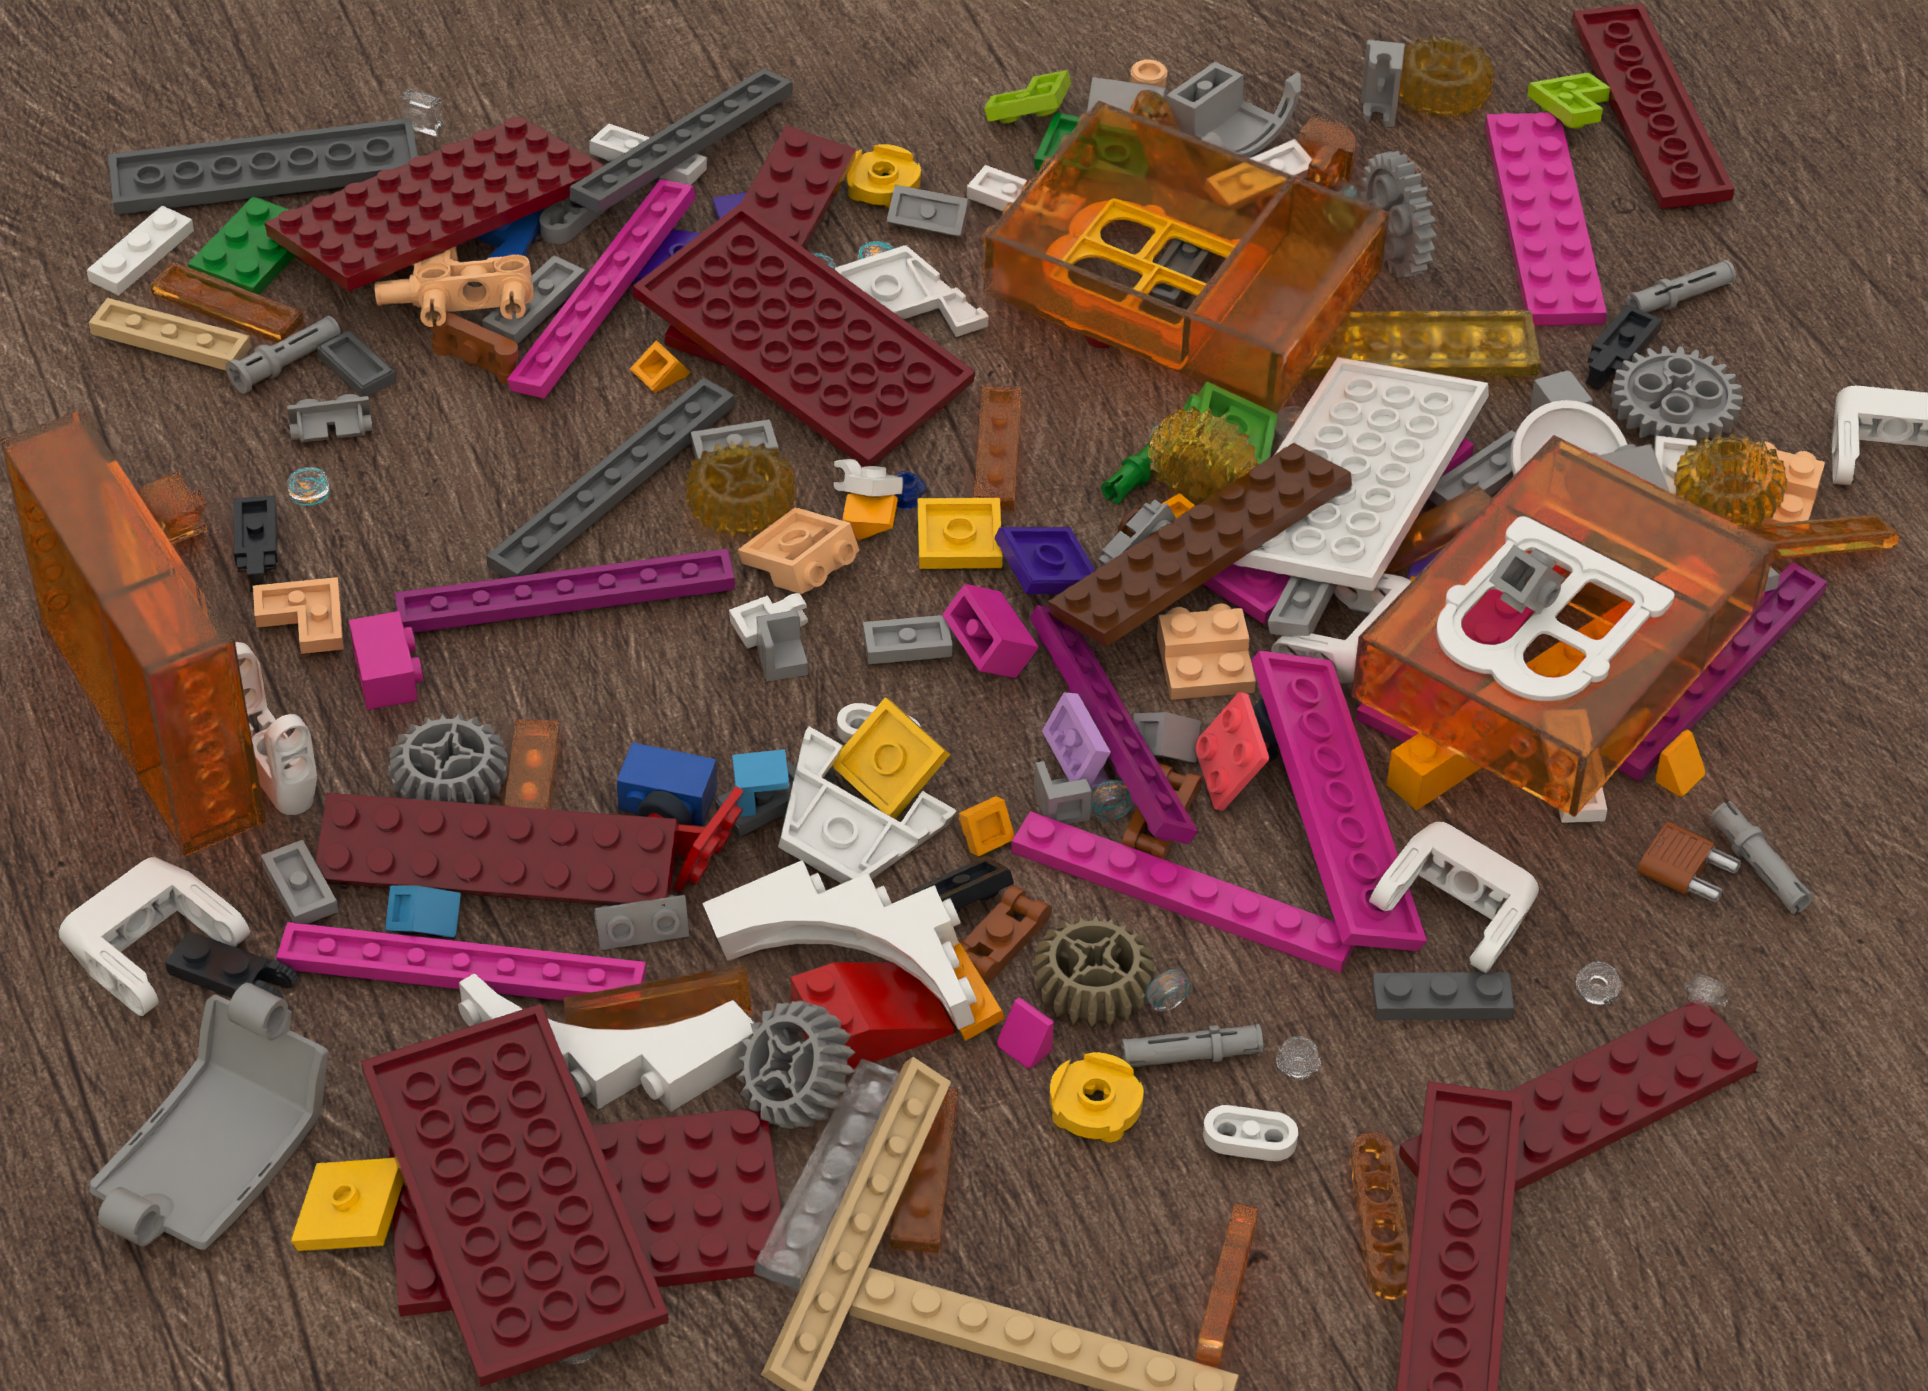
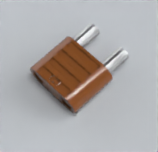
(1679, 859)

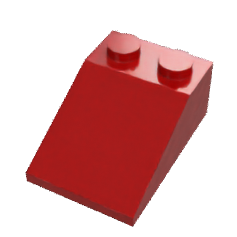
(878, 1007)

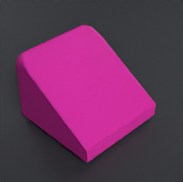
(1026, 1034)

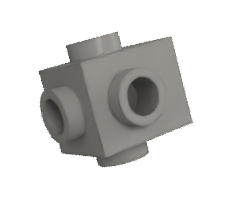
(1527, 579)

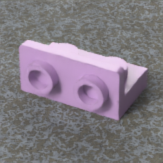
(1077, 741)

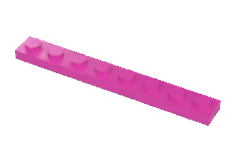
(601, 289)
(1182, 890)
(449, 962)

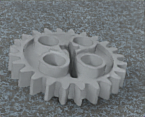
(1396, 189)
(1676, 395)

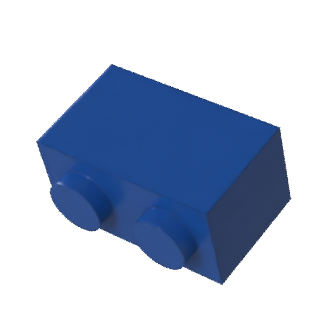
(678, 773)

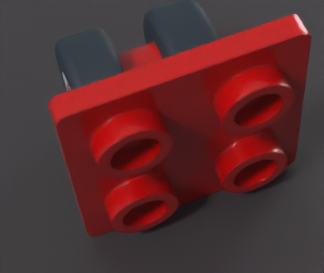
(694, 842)

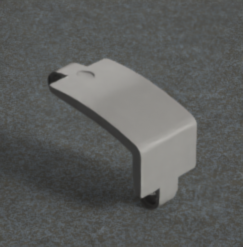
(219, 1128)

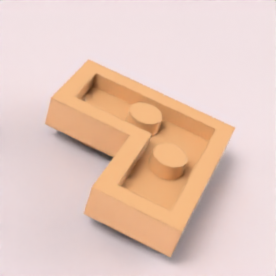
(310, 604)

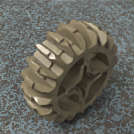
(1091, 957)

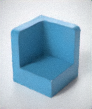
(759, 773)
(422, 910)

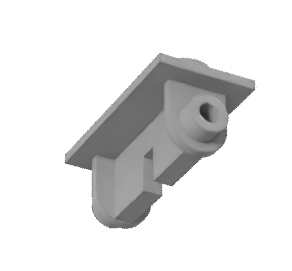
(348, 414)
(1143, 524)
(641, 922)

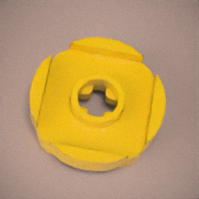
(865, 177)
(1091, 1118)

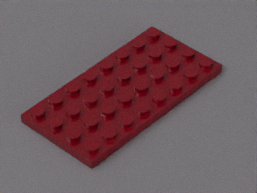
(432, 203)
(804, 335)
(691, 1185)
(513, 1195)

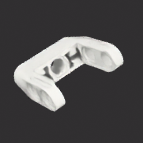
(1877, 417)
(1344, 651)
(283, 762)
(1469, 874)
(129, 910)

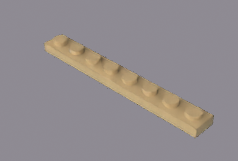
(856, 1228)
(1027, 1339)

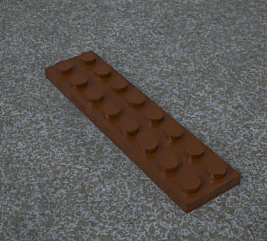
(1199, 544)

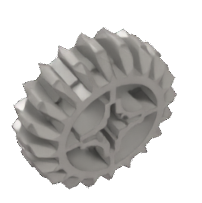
(449, 761)
(809, 1068)

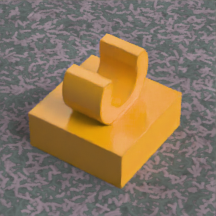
(986, 826)

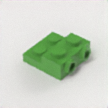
(1250, 417)

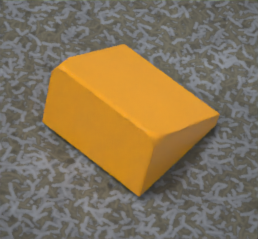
(659, 368)
(869, 514)
(1680, 765)

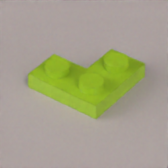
(1040, 97)
(1571, 98)

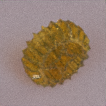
(1445, 76)
(1199, 453)
(1730, 475)
(740, 488)

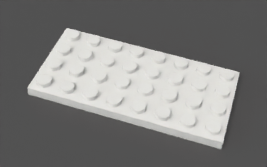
(1396, 440)

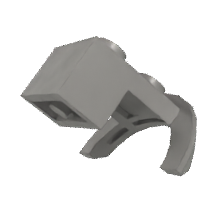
(1215, 110)

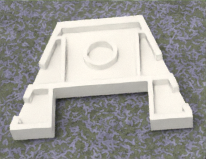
(913, 287)
(841, 831)

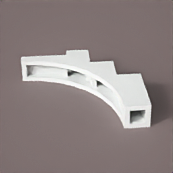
(797, 909)
(668, 1060)

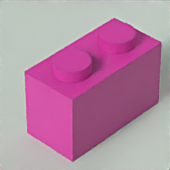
(990, 631)
(384, 660)

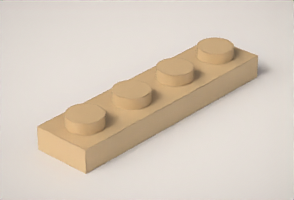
(168, 334)

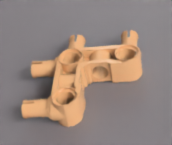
(442, 286)

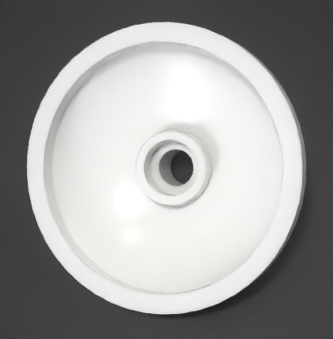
(1570, 421)

